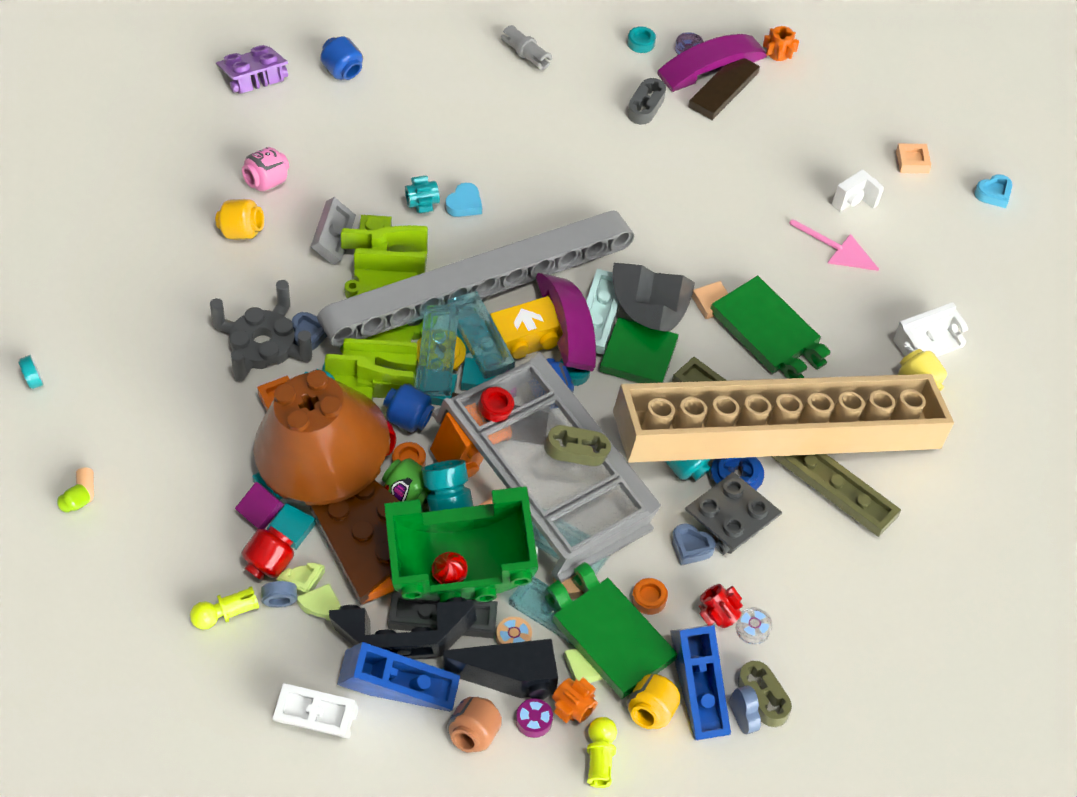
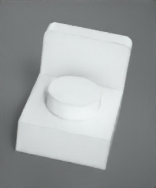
(857, 188)

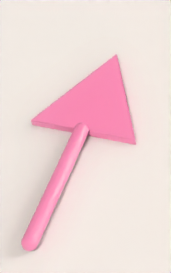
(847, 254)

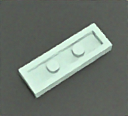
(603, 307)

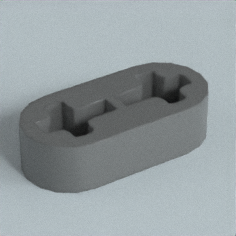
(642, 99)

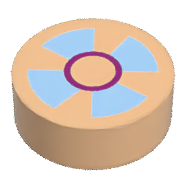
(513, 630)

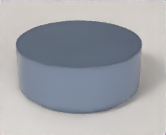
(279, 594)

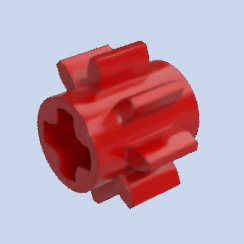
(720, 606)

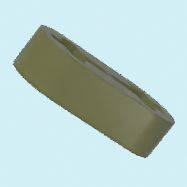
(577, 445)
(769, 690)

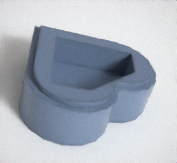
(310, 323)
(692, 545)
(745, 709)

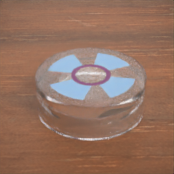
(754, 626)

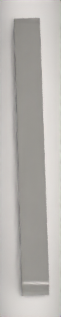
(485, 273)

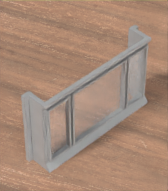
(574, 506)

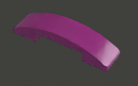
(709, 55)
(578, 337)

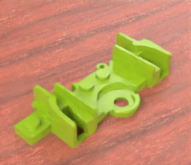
(381, 258)

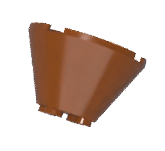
(320, 440)

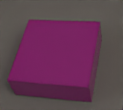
(259, 506)

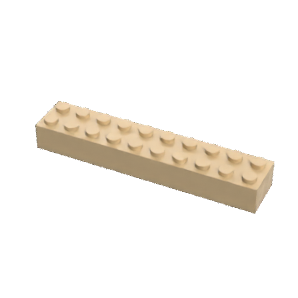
(780, 417)

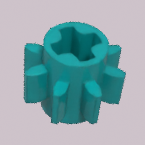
(422, 194)

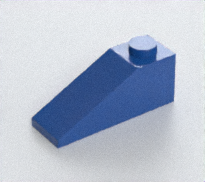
(397, 678)
(701, 680)

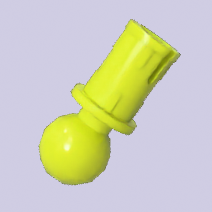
(205, 614)
(602, 733)

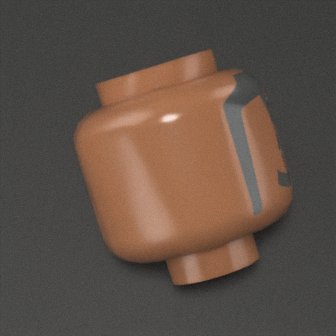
(474, 724)

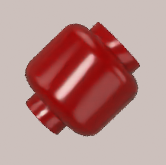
(267, 553)

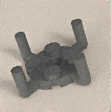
(259, 322)

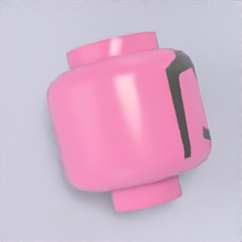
(265, 169)

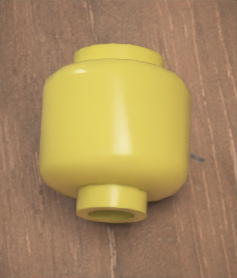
(923, 363)

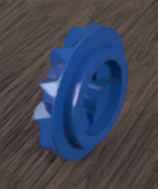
(751, 470)

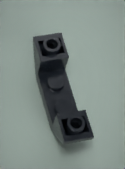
(453, 620)

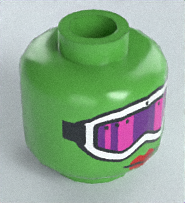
(406, 481)

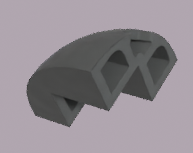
(652, 297)

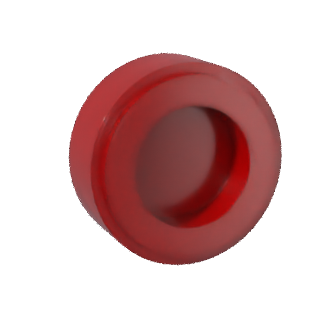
(496, 404)

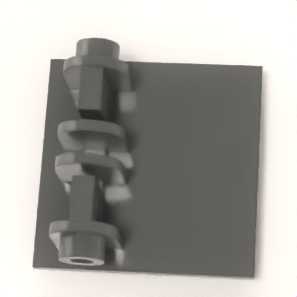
(733, 512)

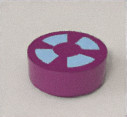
(534, 718)

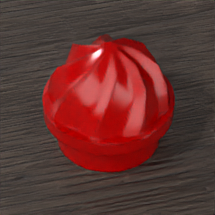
(449, 568)

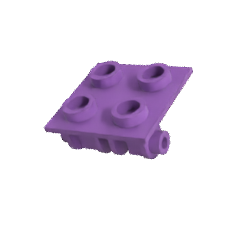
(259, 60)

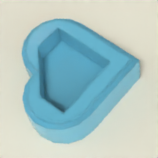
(994, 191)
(464, 201)

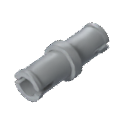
(526, 47)

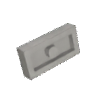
(328, 232)

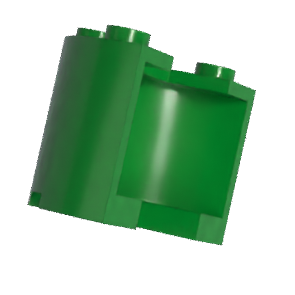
(490, 537)

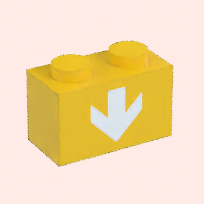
(528, 327)

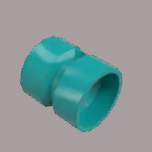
(446, 484)

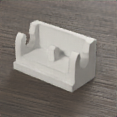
(932, 331)
(315, 710)

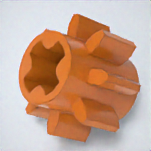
(780, 43)
(574, 700)

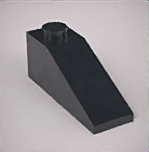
(510, 668)

